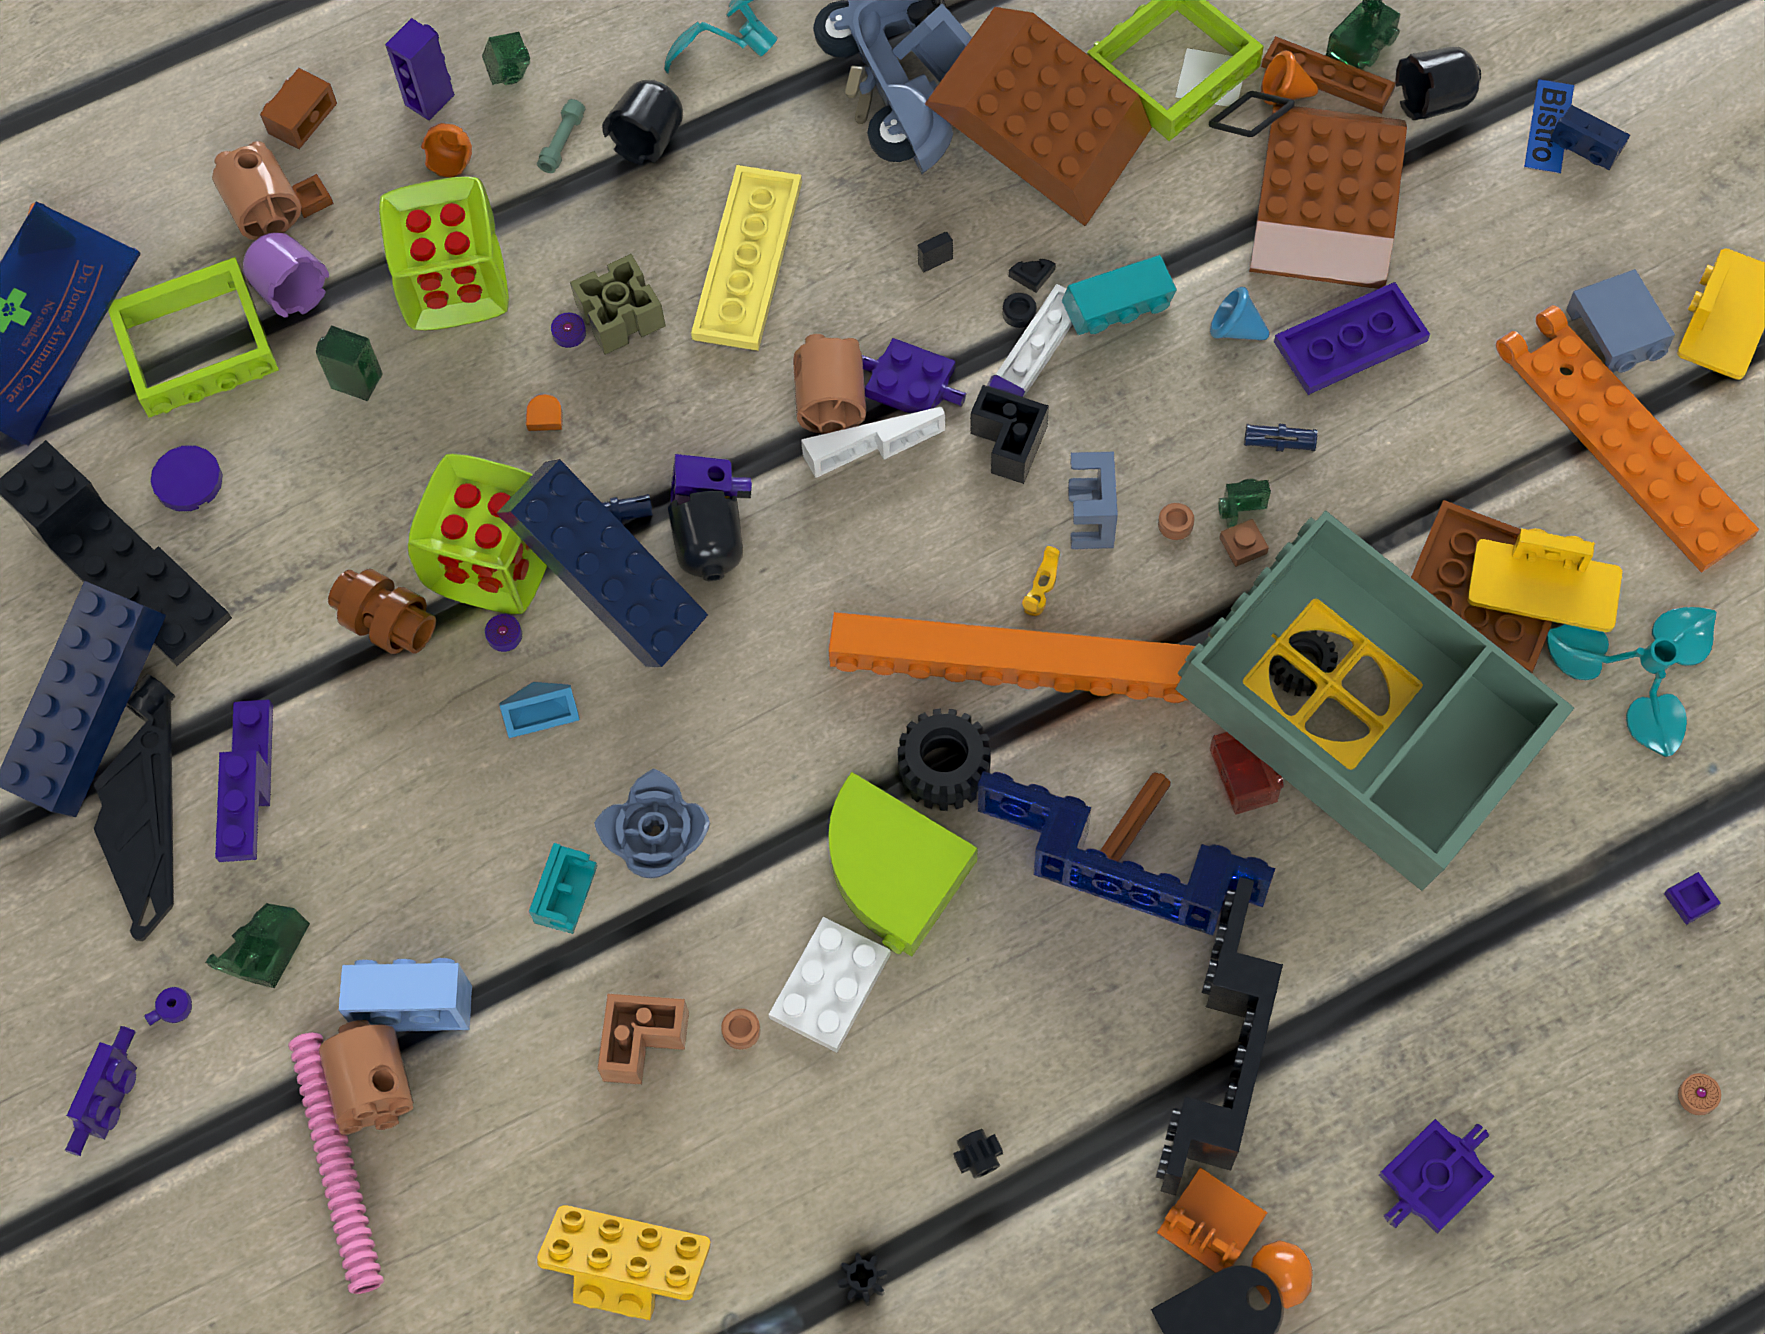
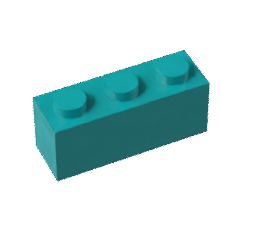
(1119, 295)

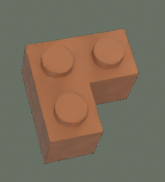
(633, 1025)

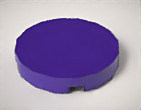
(186, 478)

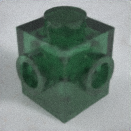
(506, 58)

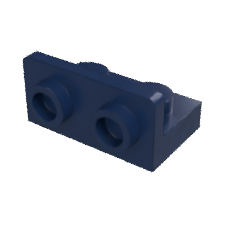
(1589, 137)

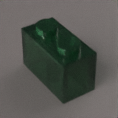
(349, 362)

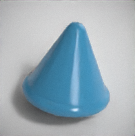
(1238, 318)

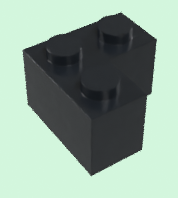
(1014, 425)

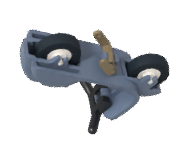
(905, 124)

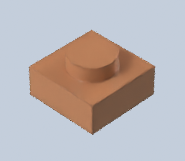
(1244, 542)

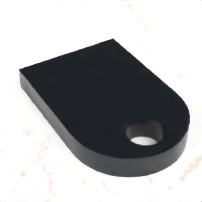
(1222, 1305)

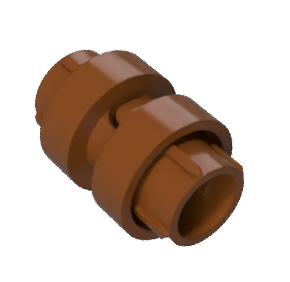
(374, 607)

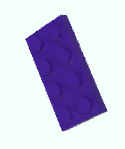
(1351, 338)

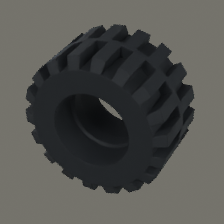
(938, 732)

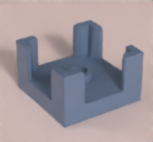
(1094, 500)

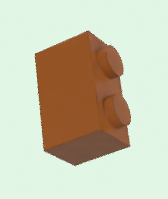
(298, 108)

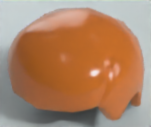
(447, 150)
(1287, 1268)

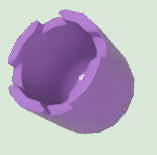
(284, 273)

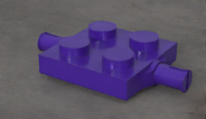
(910, 378)
(102, 1091)
(1436, 1175)

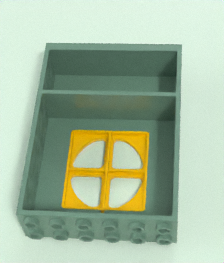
(1456, 716)

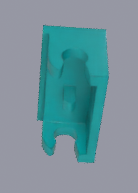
(562, 889)

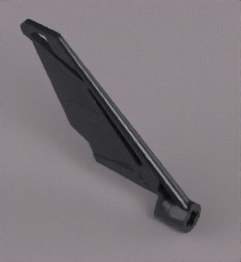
(138, 810)

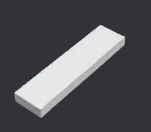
(1037, 342)

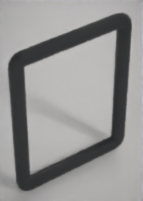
(1288, 104)

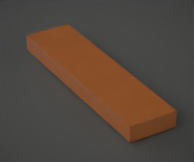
(1336, 76)

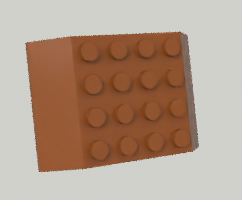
(1043, 109)
(1329, 197)

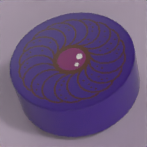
(568, 330)
(503, 632)

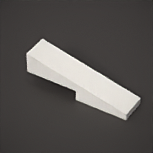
(889, 436)

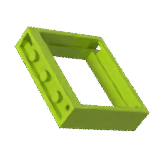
(1245, 60)
(175, 296)

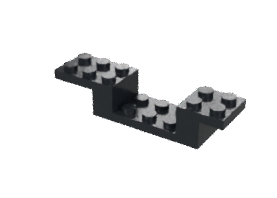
(105, 551)
(1242, 988)

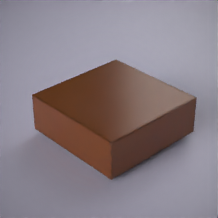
(312, 195)

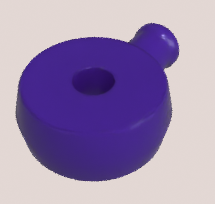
(163, 1006)

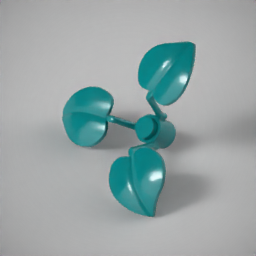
(754, 33)
(1679, 637)

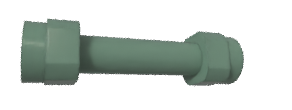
(550, 156)

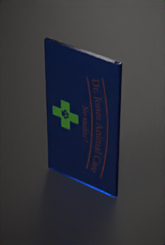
(52, 300)

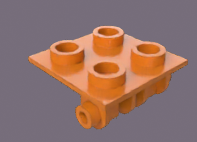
(1211, 1222)

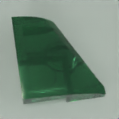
(263, 946)

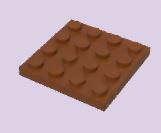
(1446, 574)

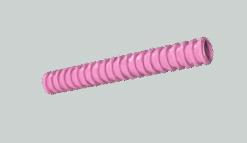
(336, 1169)

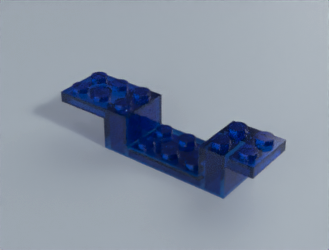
(1063, 861)

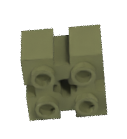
(618, 304)

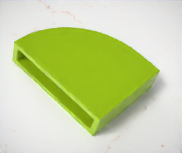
(894, 863)

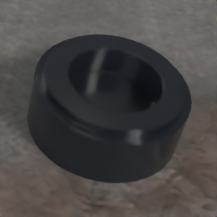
(1019, 310)

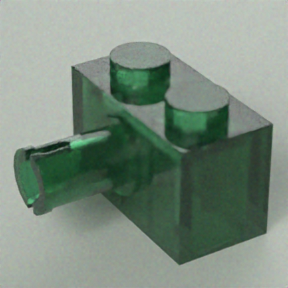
(1364, 34)

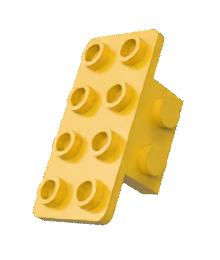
(1727, 315)
(1546, 580)
(622, 1261)

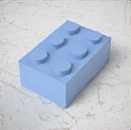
(407, 994)

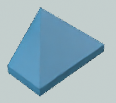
(538, 708)

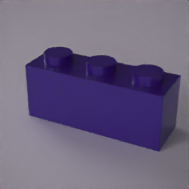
(420, 68)

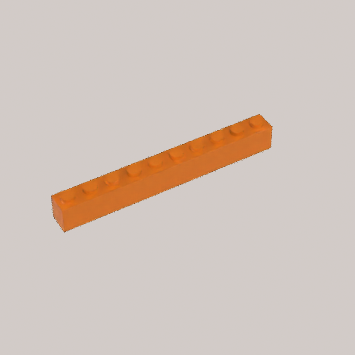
(1007, 656)

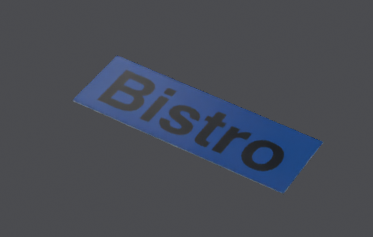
(1550, 104)

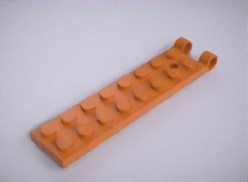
(1629, 442)

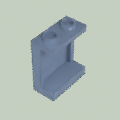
(935, 42)
(1623, 320)

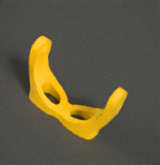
(1048, 568)

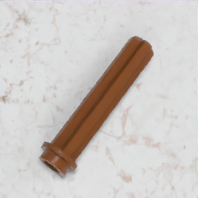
(1136, 816)

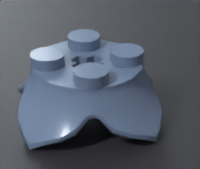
(650, 803)

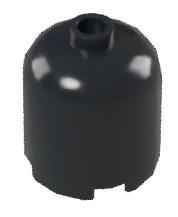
(1437, 82)
(644, 121)
(707, 534)

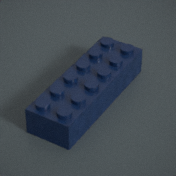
(602, 563)
(79, 699)

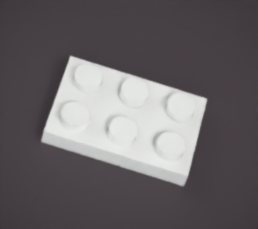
(829, 984)

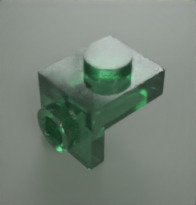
(1243, 496)

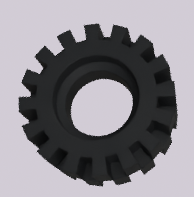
(1295, 679)

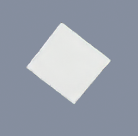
(1199, 66)

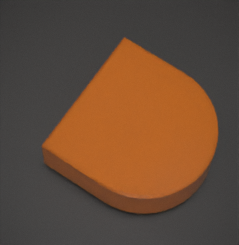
(544, 414)

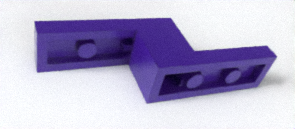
(244, 781)

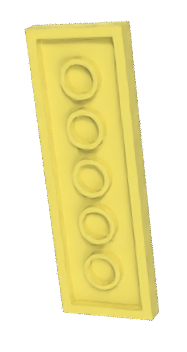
(746, 258)

